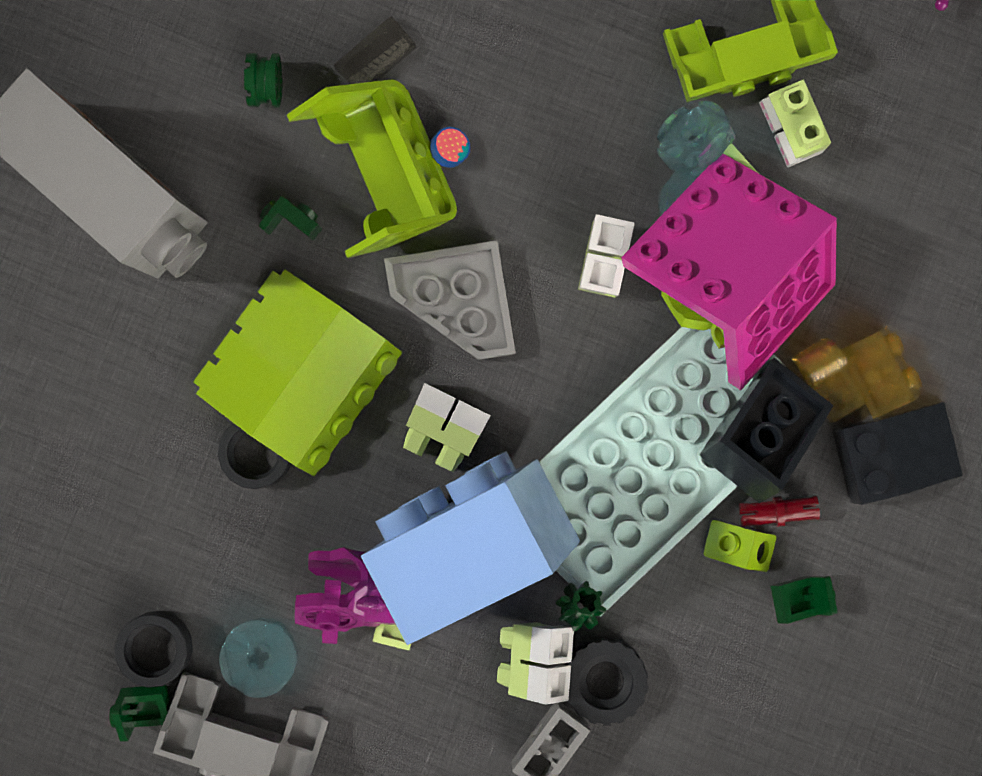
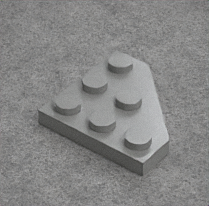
(458, 295)

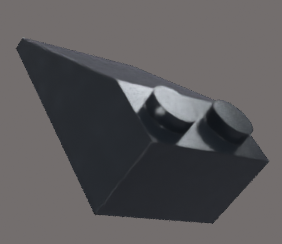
(767, 432)
(897, 453)

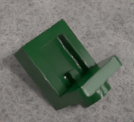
(301, 217)
(803, 598)
(139, 708)

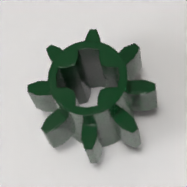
(588, 598)

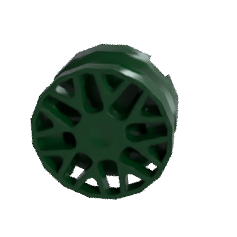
(263, 80)

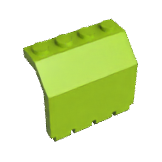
(296, 371)

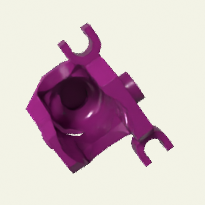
(341, 612)

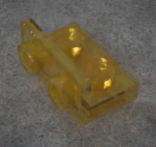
(882, 372)

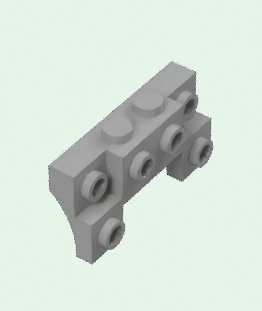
(232, 747)

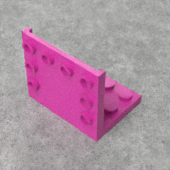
(741, 259)

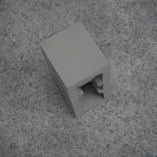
(551, 743)

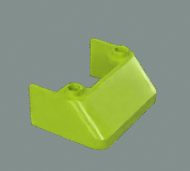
(392, 157)

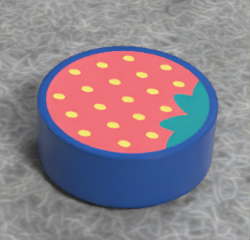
(450, 147)

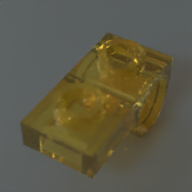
(826, 372)

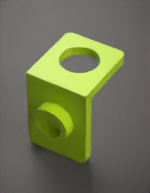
(739, 546)

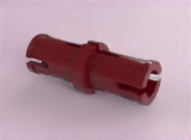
(779, 511)

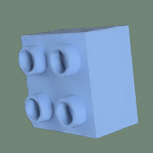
(471, 552)

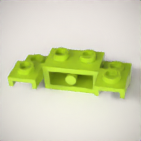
(753, 56)

